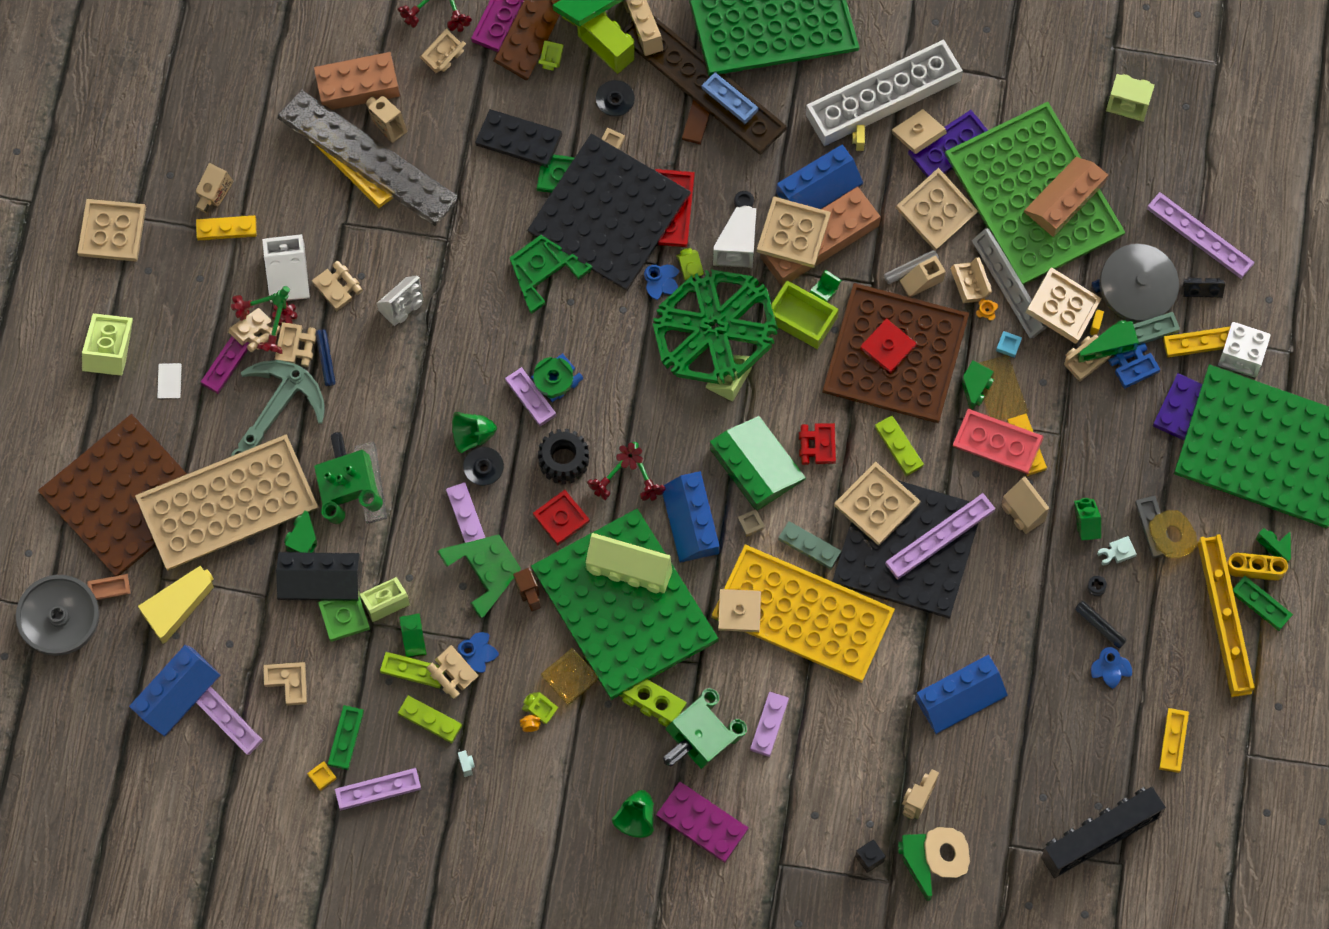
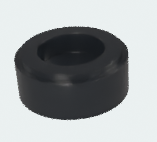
(743, 198)

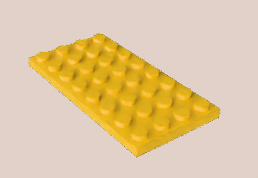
(811, 613)

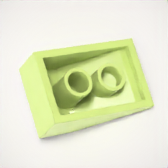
(106, 344)

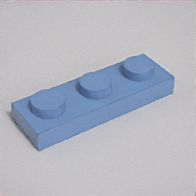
(730, 98)

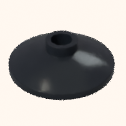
(615, 90)
(483, 457)

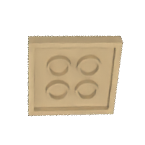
(936, 209)
(111, 230)
(793, 232)
(1063, 305)
(877, 503)

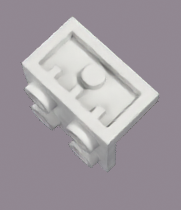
(1244, 350)

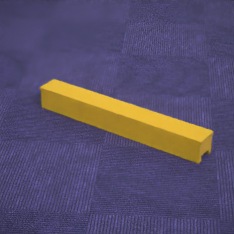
(1226, 616)

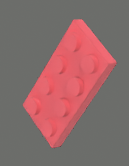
(998, 441)

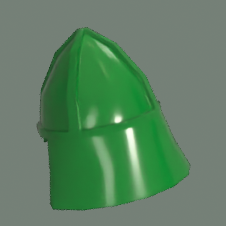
(471, 430)
(636, 815)

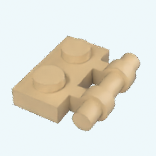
(332, 290)
(255, 323)
(289, 341)
(456, 668)

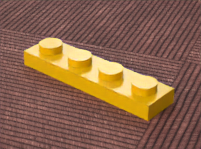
(1195, 342)

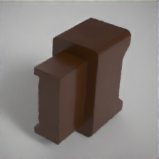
(527, 588)

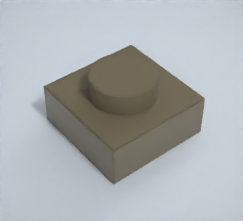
(751, 523)

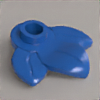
(663, 282)
(480, 653)
(1111, 670)

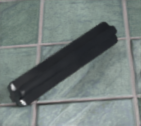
(1100, 624)

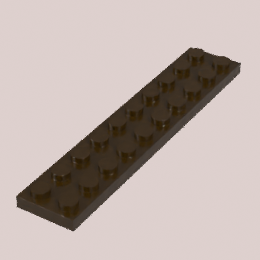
(689, 72)

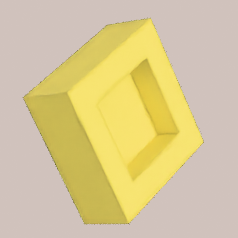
(859, 137)

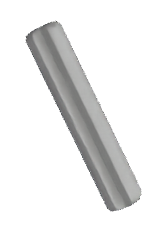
(898, 273)

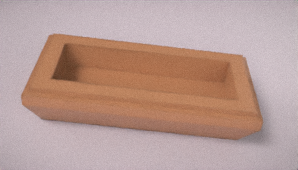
(110, 586)

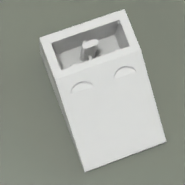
(286, 266)
(401, 300)

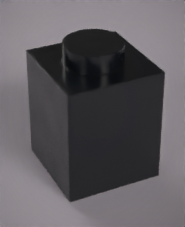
(870, 856)

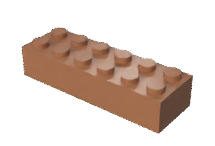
(849, 220)

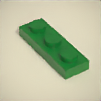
(1262, 603)
(346, 737)

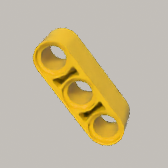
(1266, 563)

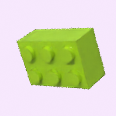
(608, 41)
(803, 314)

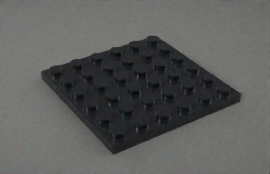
(609, 211)
(929, 585)

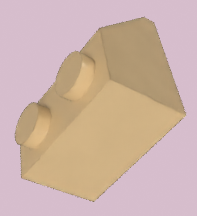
(1025, 506)

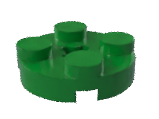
(555, 366)

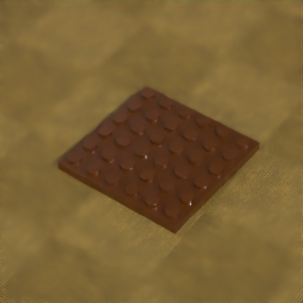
(924, 376)
(100, 489)

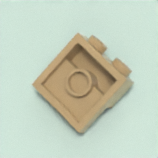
(916, 798)

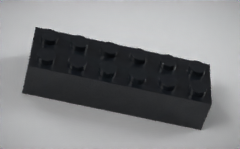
(1103, 831)

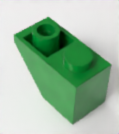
(974, 383)
(1087, 519)
(302, 537)

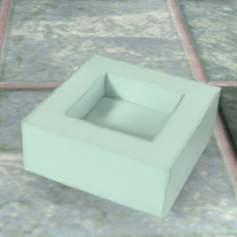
(466, 763)

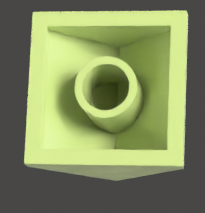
(730, 388)
(385, 599)

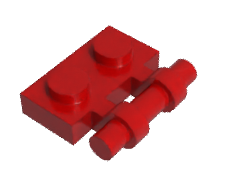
(824, 443)

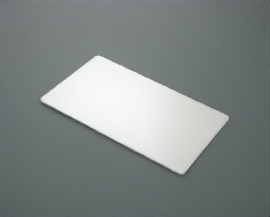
(169, 380)

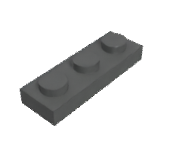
(1147, 509)

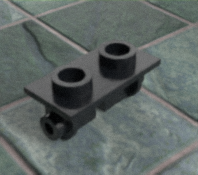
(1210, 288)

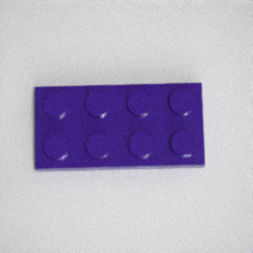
(958, 132)

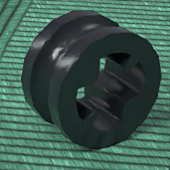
(1101, 581)

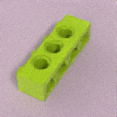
(657, 695)

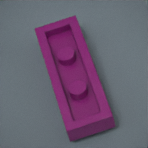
(224, 365)

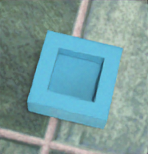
(1009, 344)

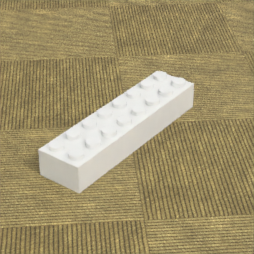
(884, 92)

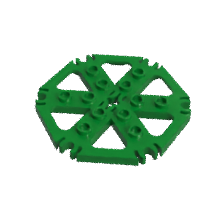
(711, 313)

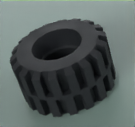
(567, 471)

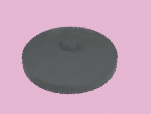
(1139, 282)
(57, 615)

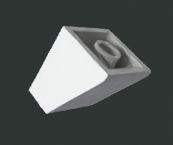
(736, 241)

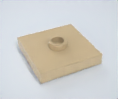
(919, 131)
(739, 610)

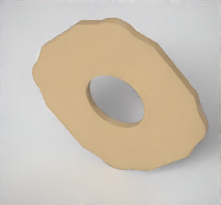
(936, 863)

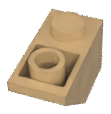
(923, 277)

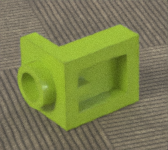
(539, 706)

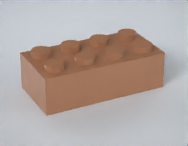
(356, 81)

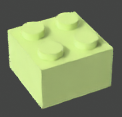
(1130, 97)

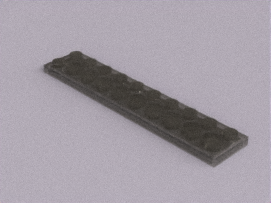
(368, 157)

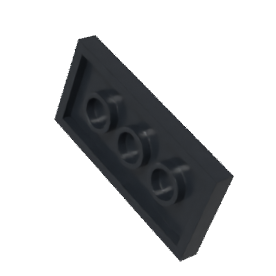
(518, 138)

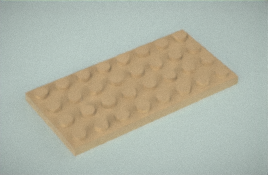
(226, 502)

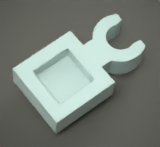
(1119, 549)

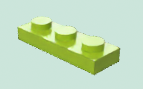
(899, 445)
(408, 669)
(430, 719)

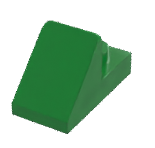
(1273, 546)
(412, 635)

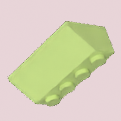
(628, 563)

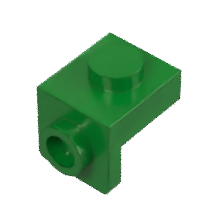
(826, 286)

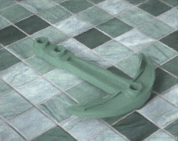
(281, 397)

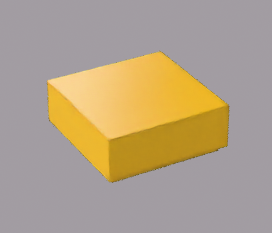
(1096, 322)
(321, 776)

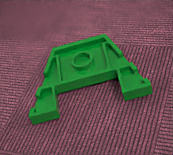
(537, 263)
(491, 563)

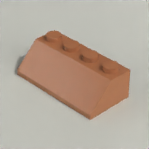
(1066, 195)

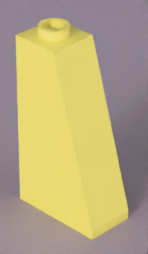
(176, 602)

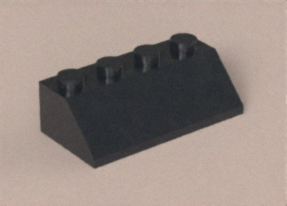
(318, 576)

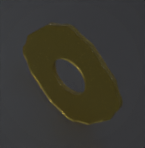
(1158, 532)

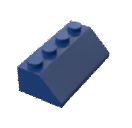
(822, 180)
(690, 517)
(175, 690)
(961, 694)

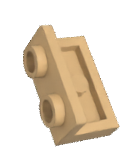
(442, 50)
(971, 281)
(1082, 369)

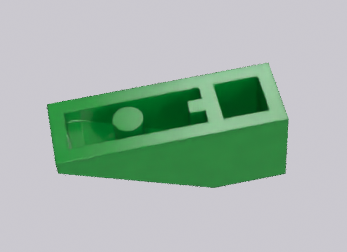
(1115, 340)
(914, 858)

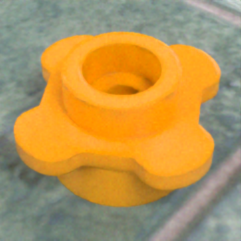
(987, 304)
(530, 723)

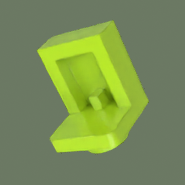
(551, 55)
(690, 263)

